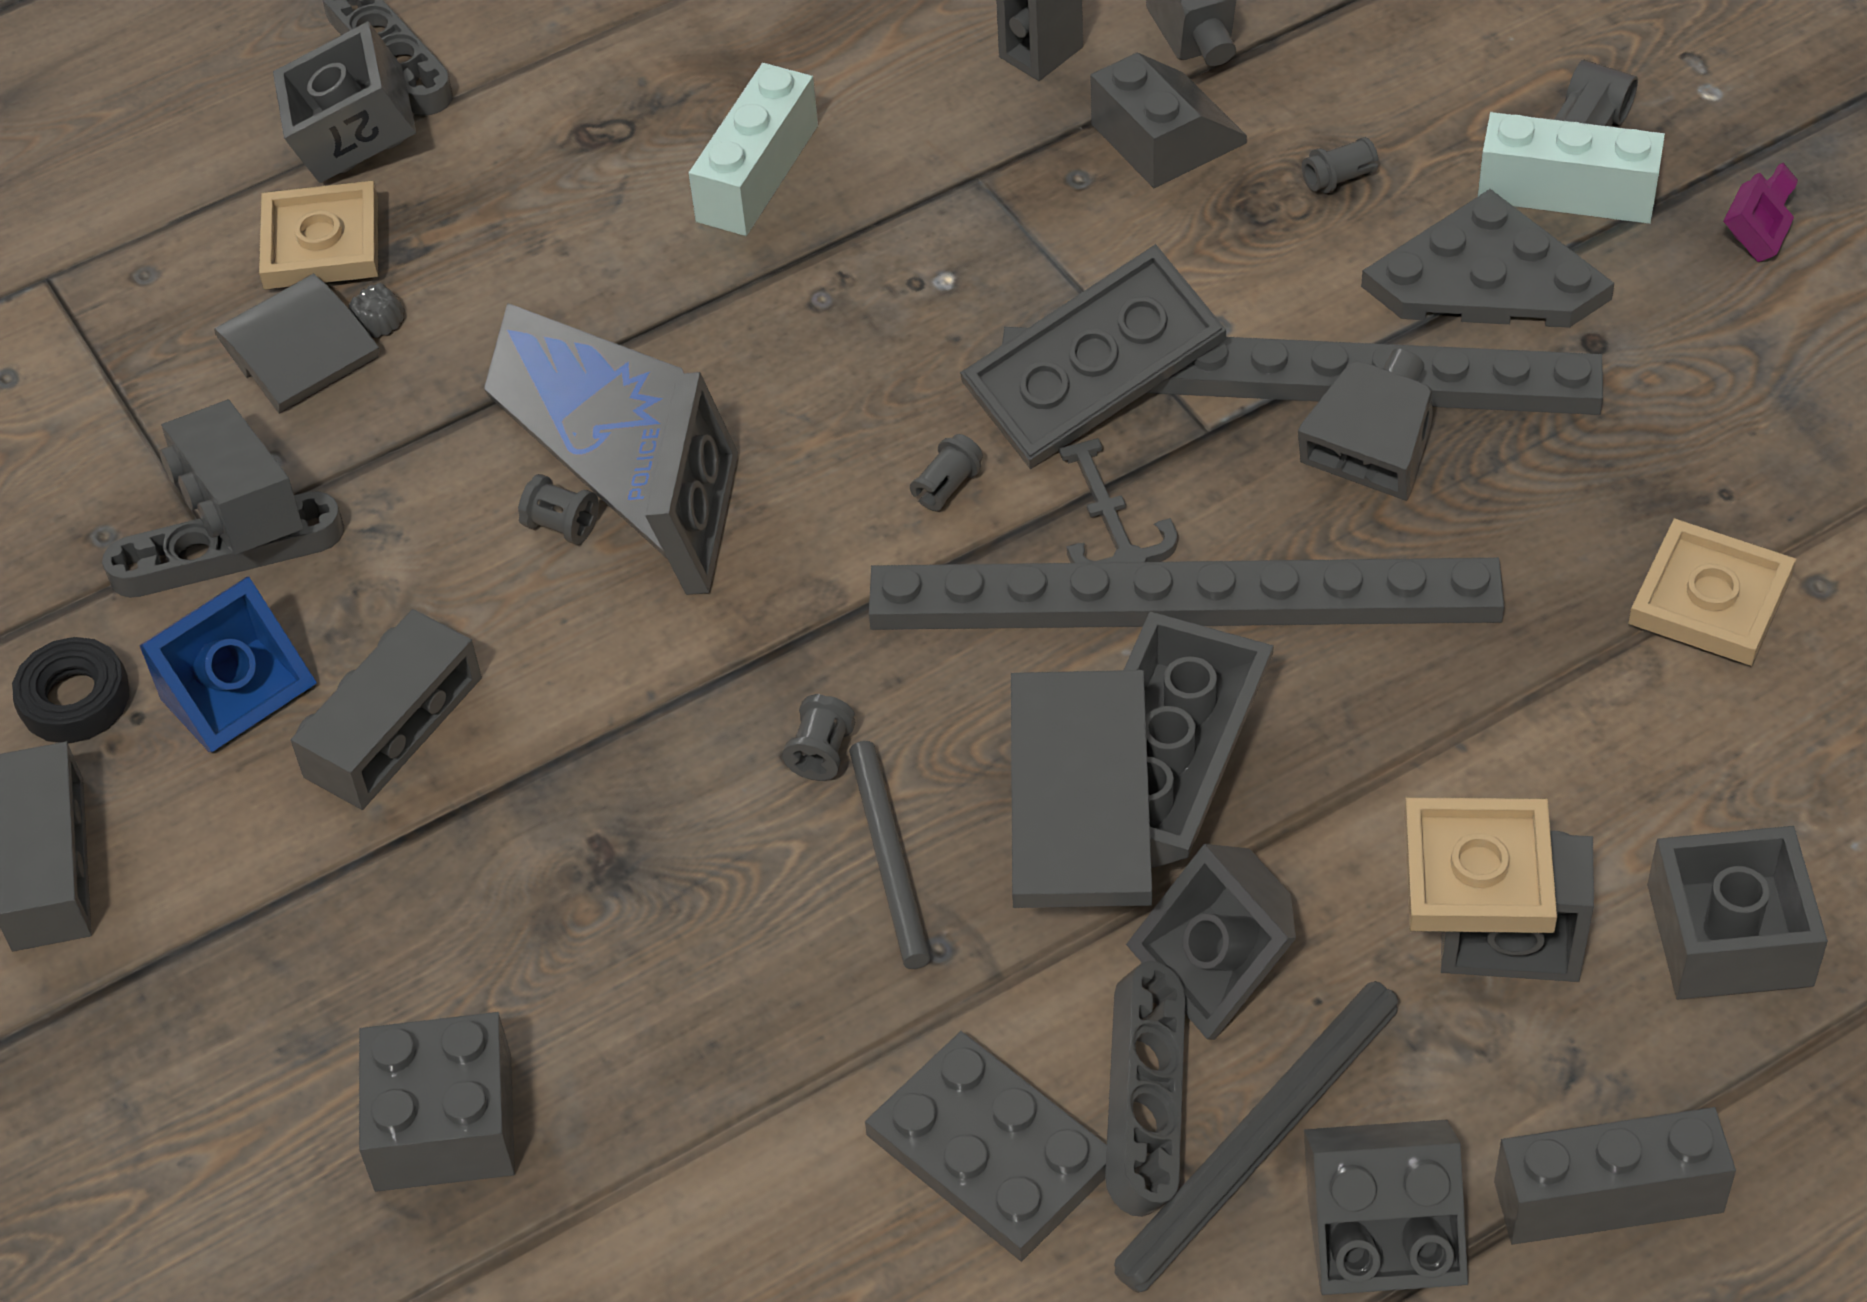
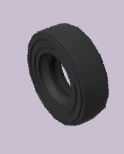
(76, 720)

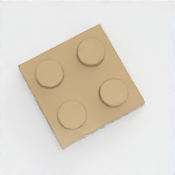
(320, 233)
(1712, 591)
(1479, 865)

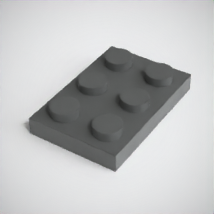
(990, 1145)

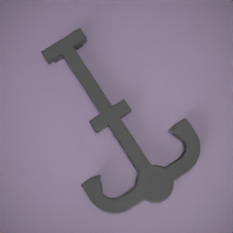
(1107, 509)

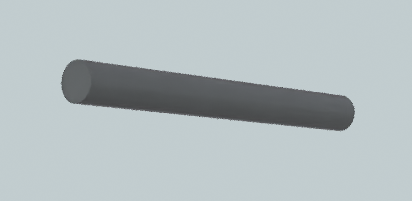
(889, 855)

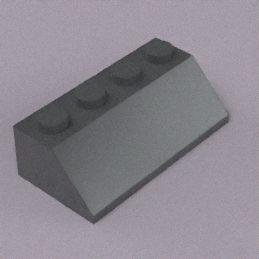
(1195, 708)

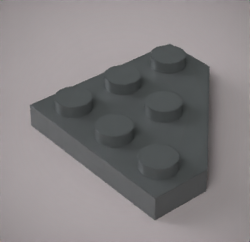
(1488, 267)

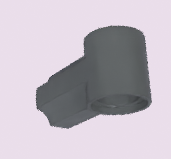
(1598, 95)

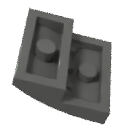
(297, 342)

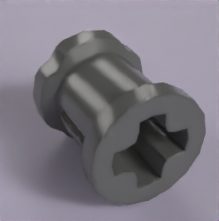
(582, 503)
(819, 737)

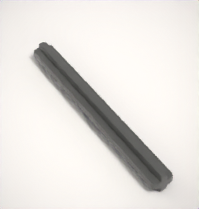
(1255, 1137)

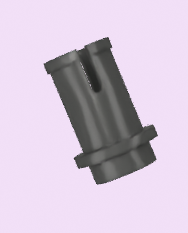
(1327, 168)
(956, 460)

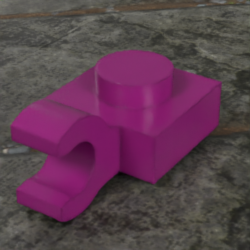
(1759, 212)

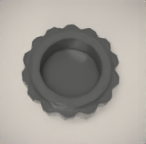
(377, 310)

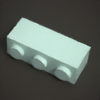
(753, 149)
(1571, 166)

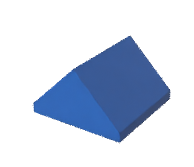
(225, 665)

